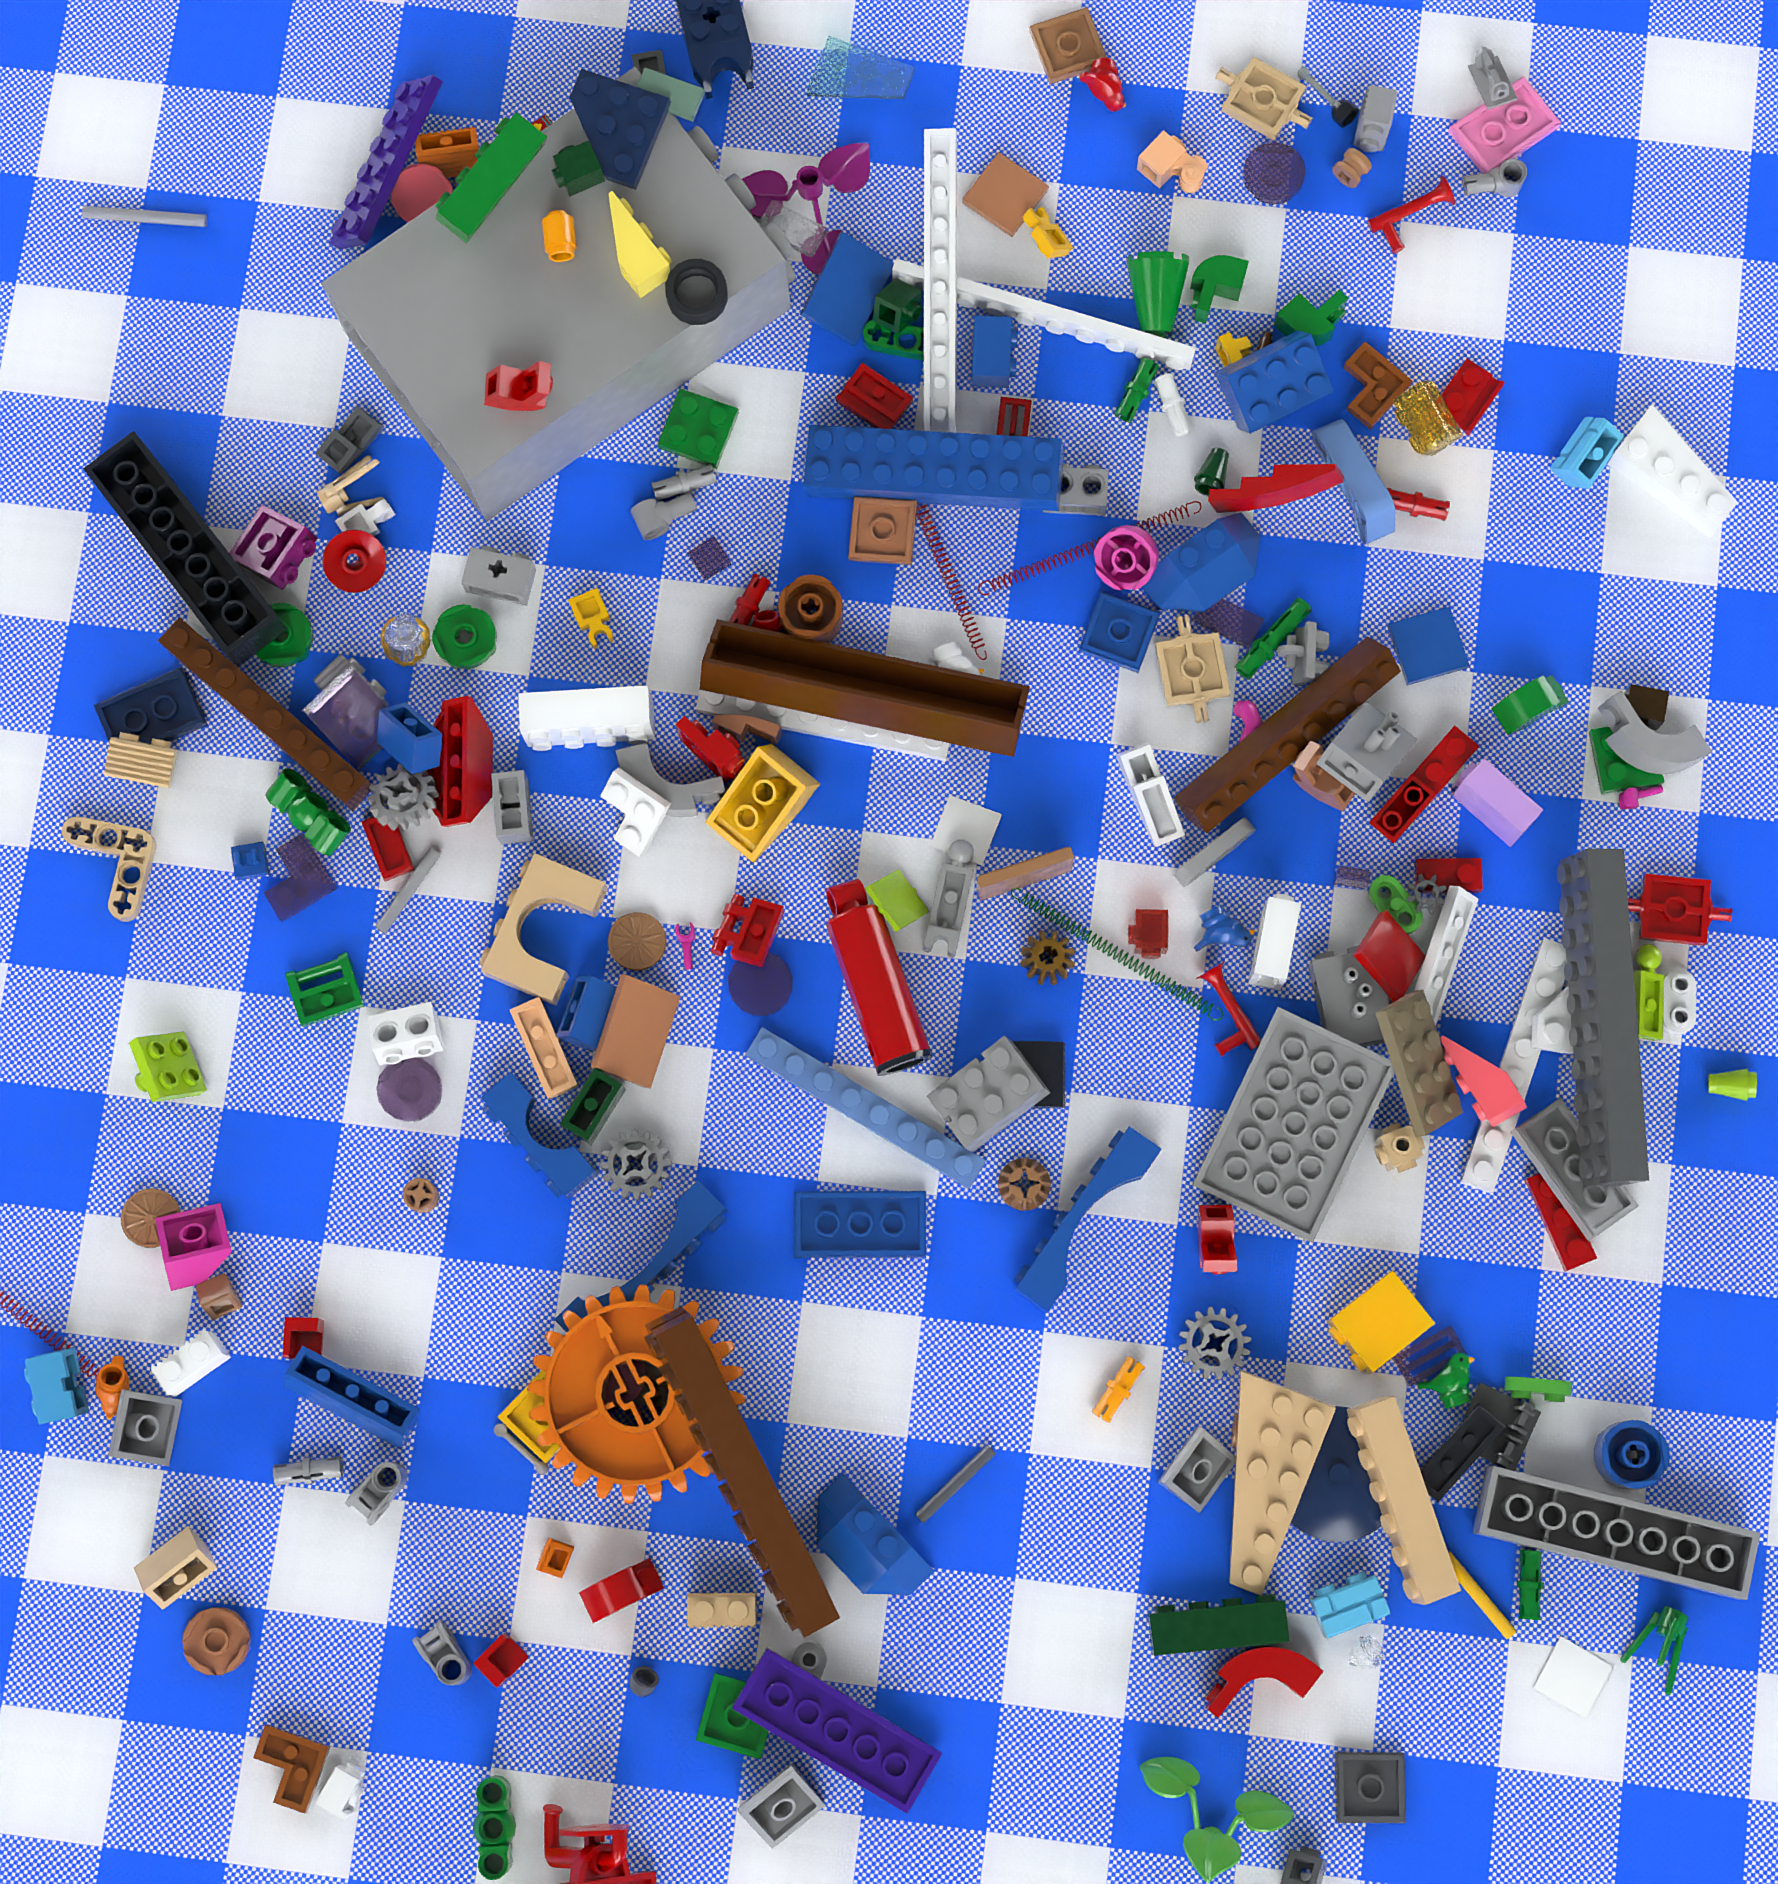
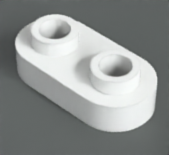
(1679, 1001)

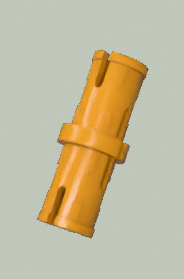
(1118, 1389)

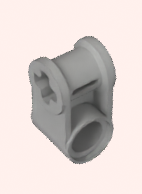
(373, 1495)
(442, 1653)

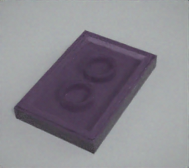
(348, 717)

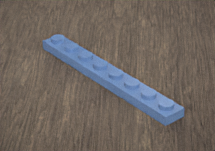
(865, 1108)

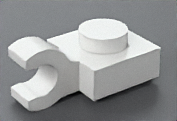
(365, 520)

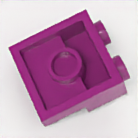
(274, 547)

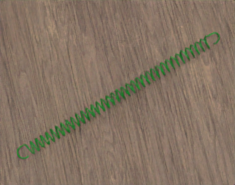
(1126, 955)

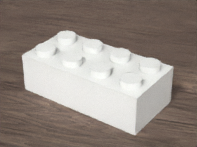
(587, 717)

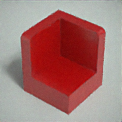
(302, 1332)
(501, 1660)

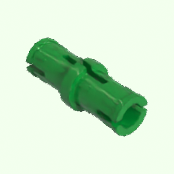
(1136, 390)
(1530, 1584)

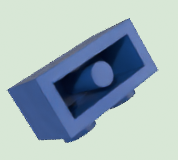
(992, 351)
(409, 738)
(586, 1012)

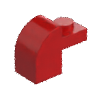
(517, 388)
(1216, 1239)
(621, 1590)

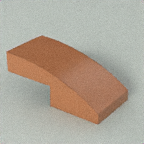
(740, 725)

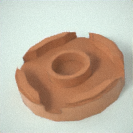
(216, 1641)

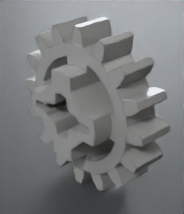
(402, 797)
(624, 1175)
(1222, 1357)

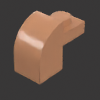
(1318, 781)

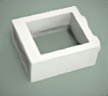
(1274, 942)

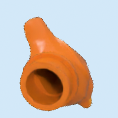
(109, 1383)

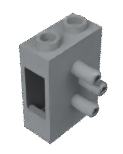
(1367, 750)
(1347, 997)

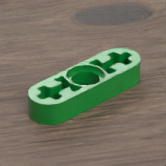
(883, 346)

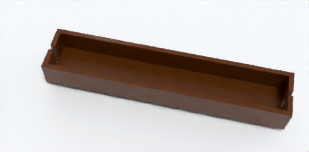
(864, 687)
(740, 1467)

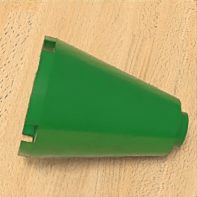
(1157, 289)

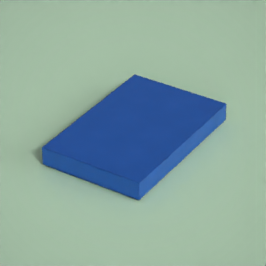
(847, 288)

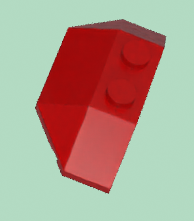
(465, 762)

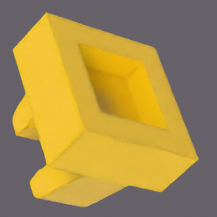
(1232, 350)

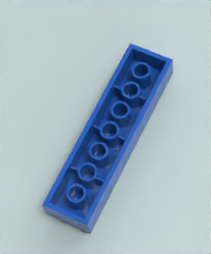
(934, 467)

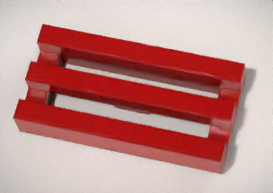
(1015, 402)

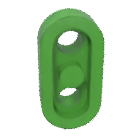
(1396, 903)
(1551, 1389)

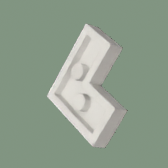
(642, 808)

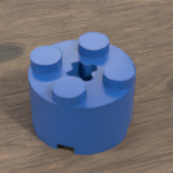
(1637, 1436)

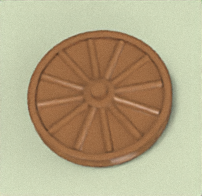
(637, 941)
(140, 1213)

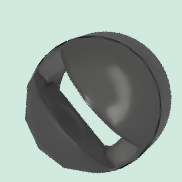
(643, 1681)

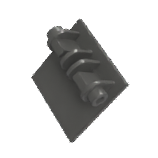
(1518, 1420)

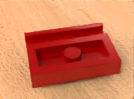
(1470, 394)
(874, 398)

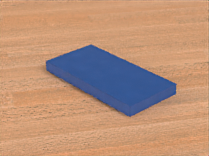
(860, 1224)

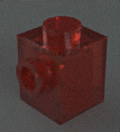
(1149, 933)

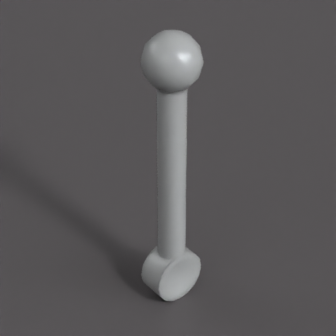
(502, 1431)

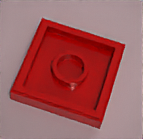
(1390, 956)

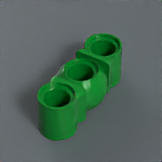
(308, 811)
(488, 1843)

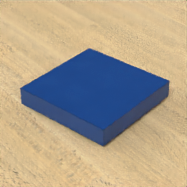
(1119, 632)
(1428, 645)

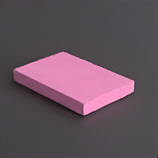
(1505, 131)

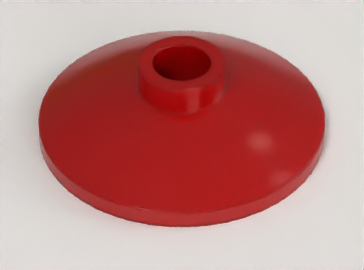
(361, 574)

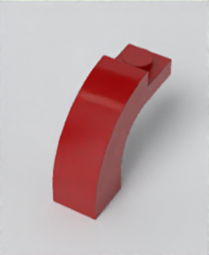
(1261, 1662)

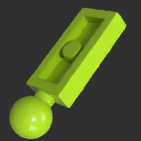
(1649, 993)

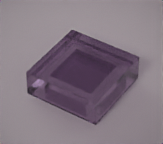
(709, 558)
(1352, 877)

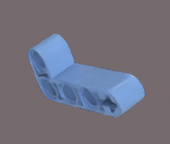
(1361, 484)

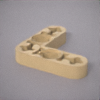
(128, 858)

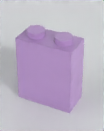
(1496, 801)

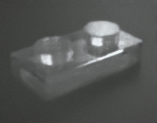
(801, 231)

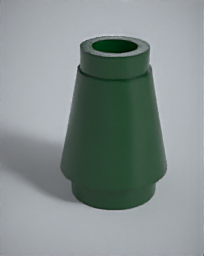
(1212, 472)

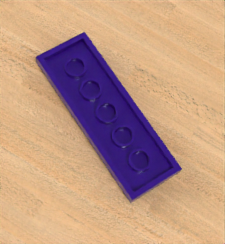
(385, 162)
(836, 1730)

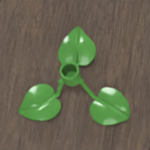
(1209, 1848)

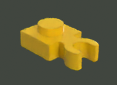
(1048, 236)
(591, 613)

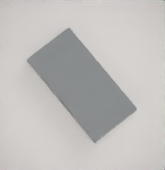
(1554, 1151)

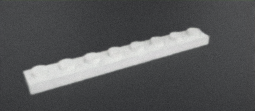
(822, 726)
(1519, 1062)

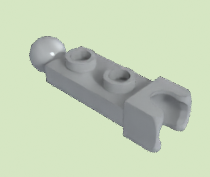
(950, 898)

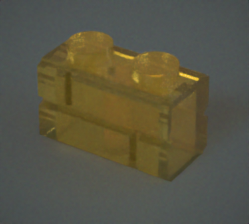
(1426, 418)

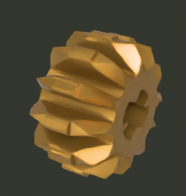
(1059, 962)

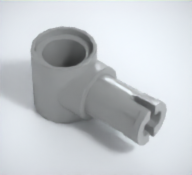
(1496, 181)
(654, 517)

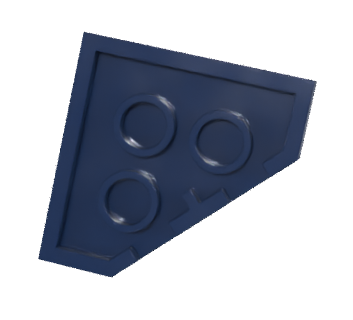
(619, 124)

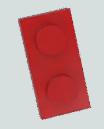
(1451, 872)

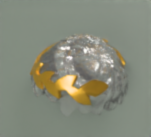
(405, 639)

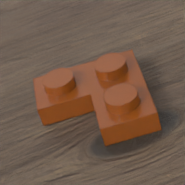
(1381, 381)
(302, 1763)

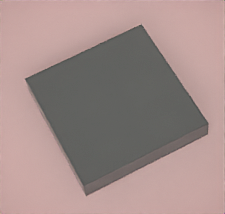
(1370, 1787)

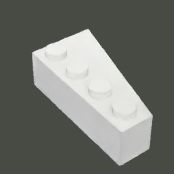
(1672, 473)

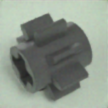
(1417, 895)

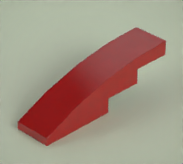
(1286, 485)

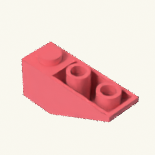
(1490, 1086)

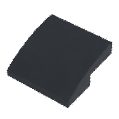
(1048, 1062)

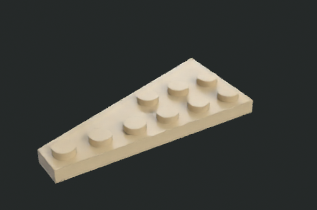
(1273, 1460)

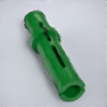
(1264, 648)

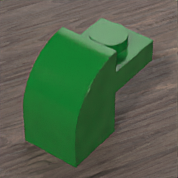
(1219, 277)
(1303, 316)
(1529, 704)

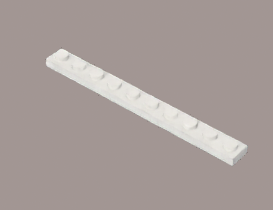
(940, 280)
(1058, 319)

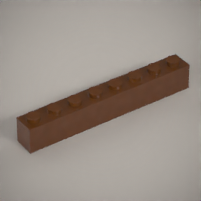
(265, 714)
(1287, 733)

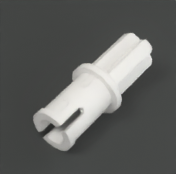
(1173, 404)

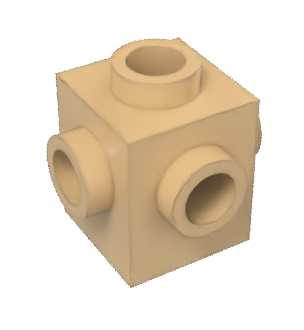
(1389, 1154)

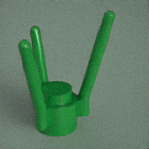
(1672, 1627)

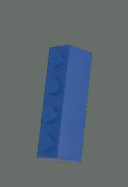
(351, 1397)

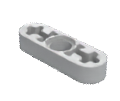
(1214, 852)

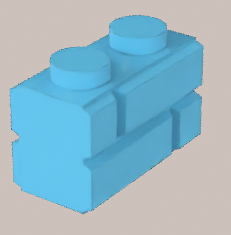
(1587, 452)
(1349, 1605)

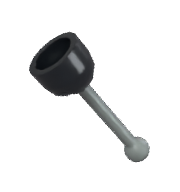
(1343, 111)

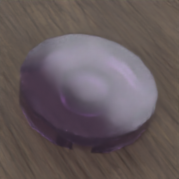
(1274, 173)
(761, 989)
(409, 1089)

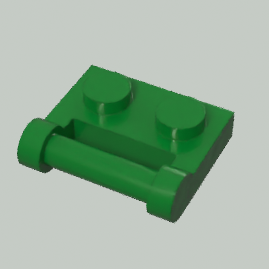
(326, 999)

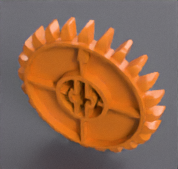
(578, 1404)

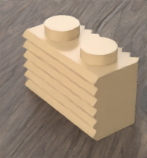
(140, 760)
(721, 1610)

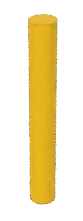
(1482, 1599)

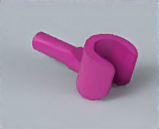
(1629, 798)
(686, 941)

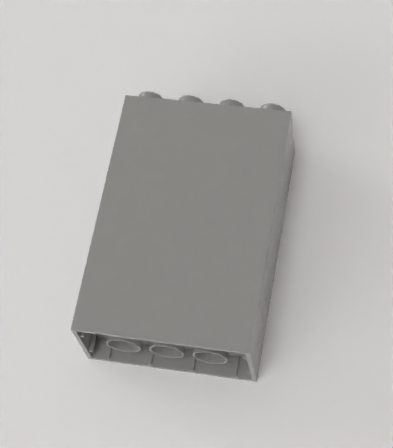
(449, 311)

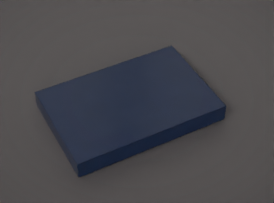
(156, 709)

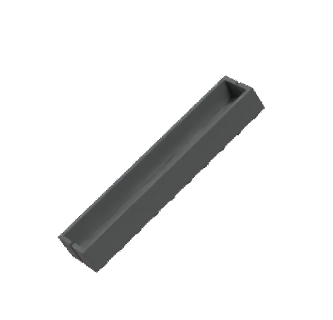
(1603, 1018)

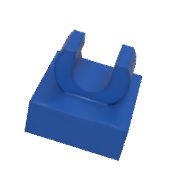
(250, 861)

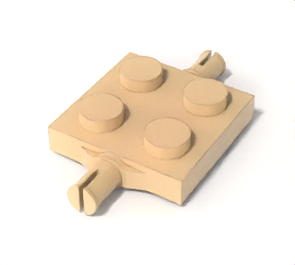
(1263, 98)
(1192, 669)

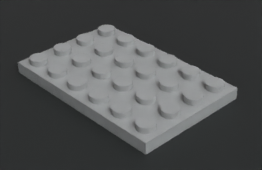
(1295, 1124)

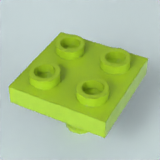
(166, 1067)

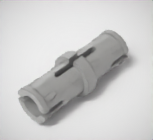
(684, 482)
(308, 1470)

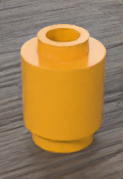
(559, 236)

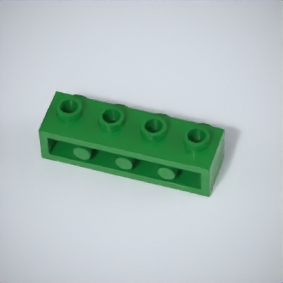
(490, 177)

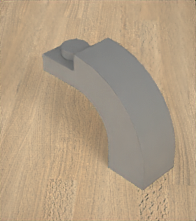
(1646, 748)
(638, 764)

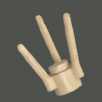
(334, 495)

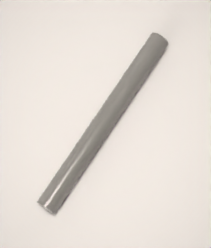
(144, 216)

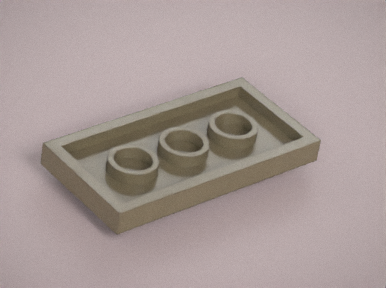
(1419, 1063)

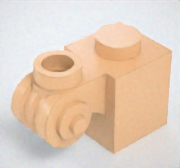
(1169, 157)

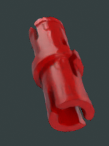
(1417, 504)
(748, 604)

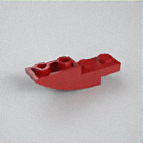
(1424, 784)

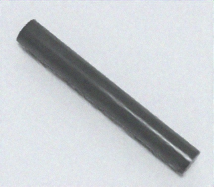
(955, 1483)

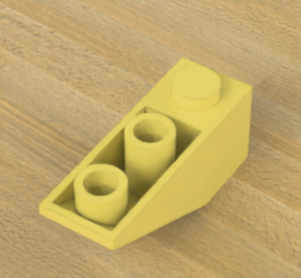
(638, 257)

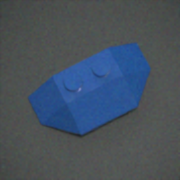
(1206, 566)
(866, 1543)

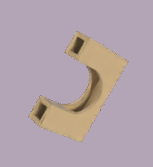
(541, 884)

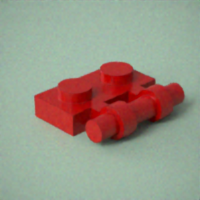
(756, 933)

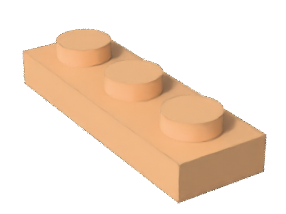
(543, 1048)

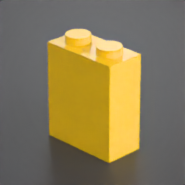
(1379, 1323)

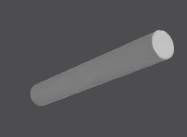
(407, 890)

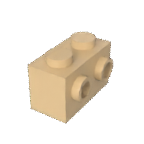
(175, 1567)

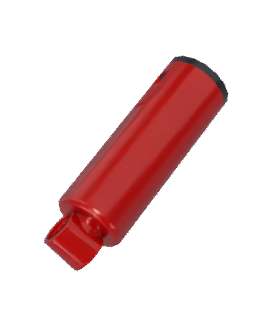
(875, 980)

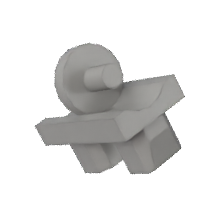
(1301, 653)

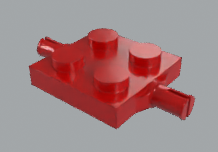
(1676, 909)

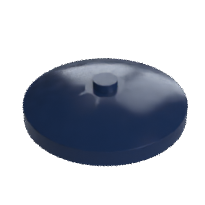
(1337, 1493)

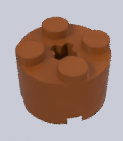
(803, 594)

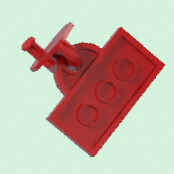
(596, 1861)

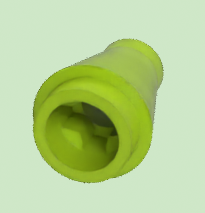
(1734, 1084)

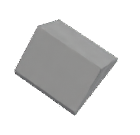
(145, 1427)
(1198, 1469)
(781, 1806)

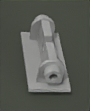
(1491, 79)

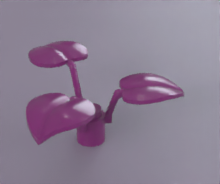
(843, 167)

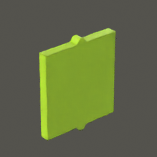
(897, 900)

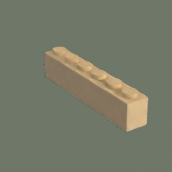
(1402, 1500)

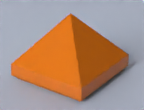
(554, 1557)

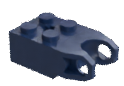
(716, 40)

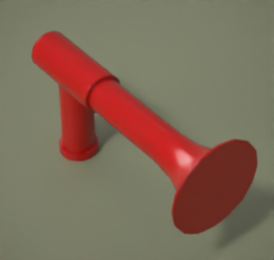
(1385, 221)
(1246, 1030)

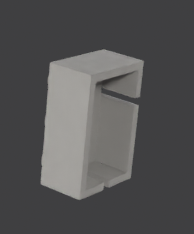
(988, 1094)

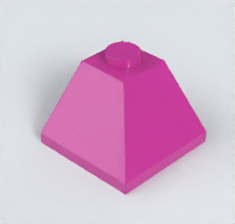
(193, 1244)

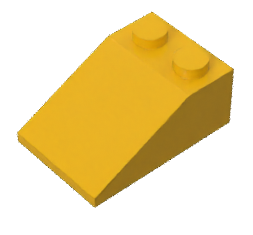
(762, 801)

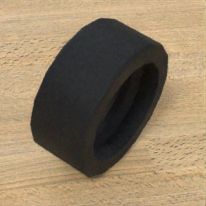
(691, 268)

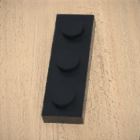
(1459, 1451)

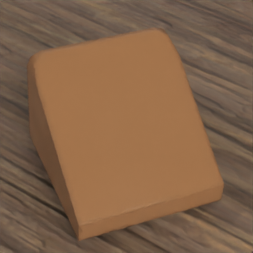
(218, 1296)

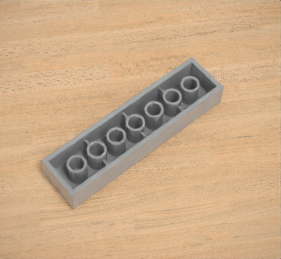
(1616, 1532)

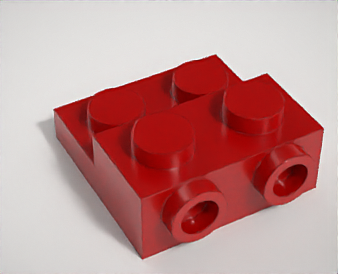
(715, 751)

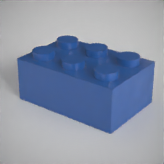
(1274, 381)

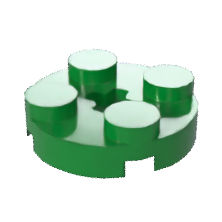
(471, 620)
(297, 644)

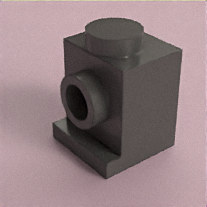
(1300, 1860)

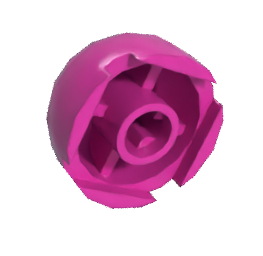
(1126, 557)

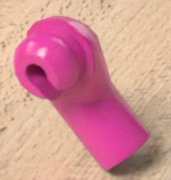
(1250, 716)

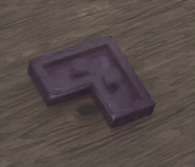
(307, 882)

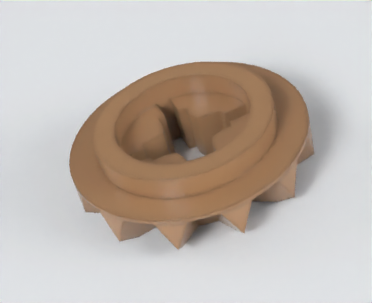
(1013, 1195)

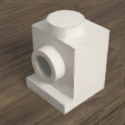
(342, 1791)

